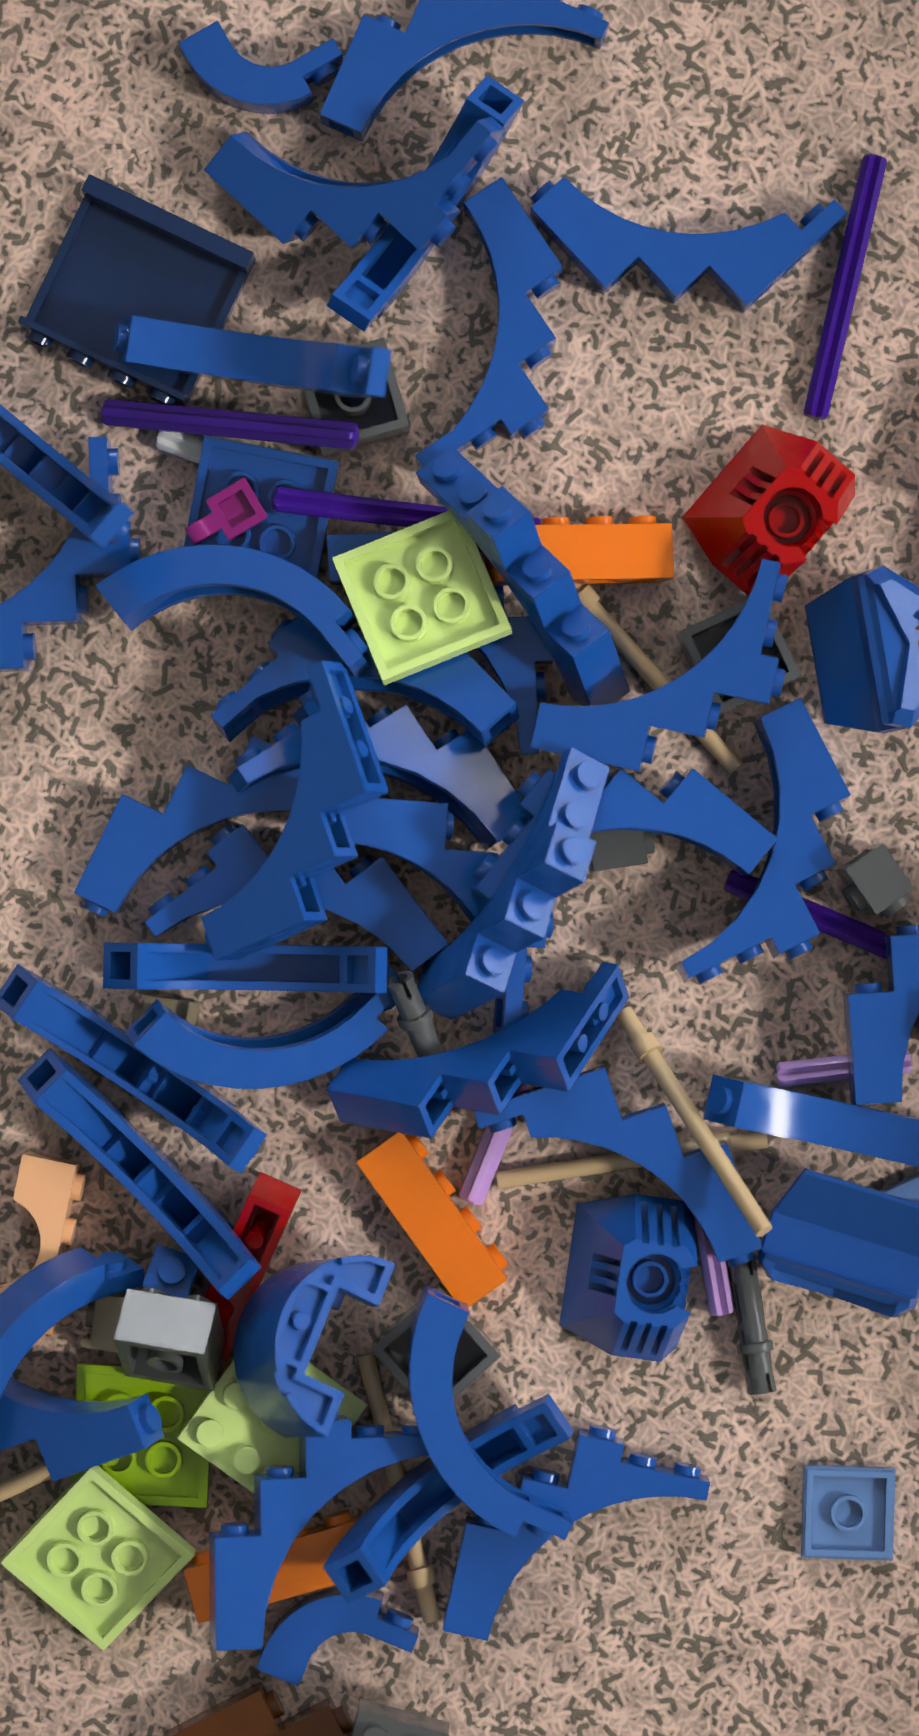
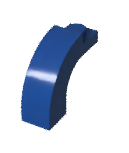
(256, 86)
(322, 1617)

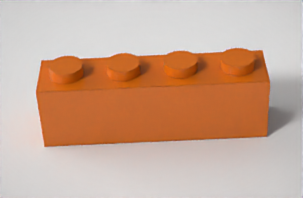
(607, 551)
(433, 1219)
(298, 1574)

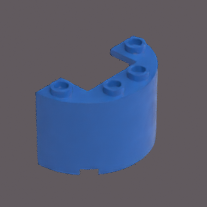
(282, 1330)

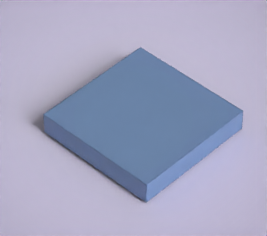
(848, 1512)

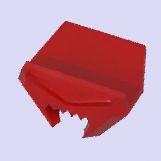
(770, 505)

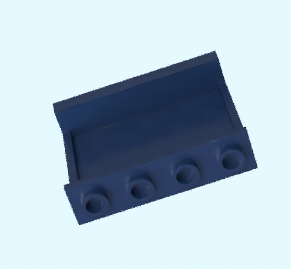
(136, 262)

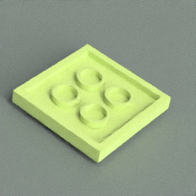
(421, 596)
(236, 1440)
(98, 1556)

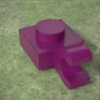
(232, 510)

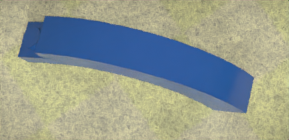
(392, 258)
(216, 570)
(270, 969)
(266, 1059)
(53, 1292)
(430, 1369)
(422, 1497)

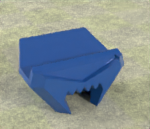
(867, 651)
(845, 1243)
(630, 1275)

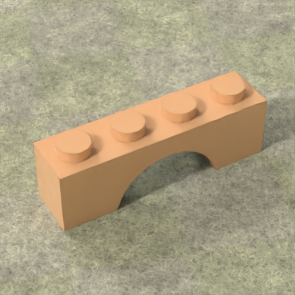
(47, 1191)

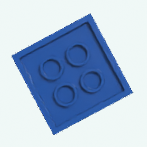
(285, 535)

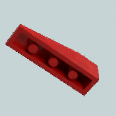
(260, 1230)

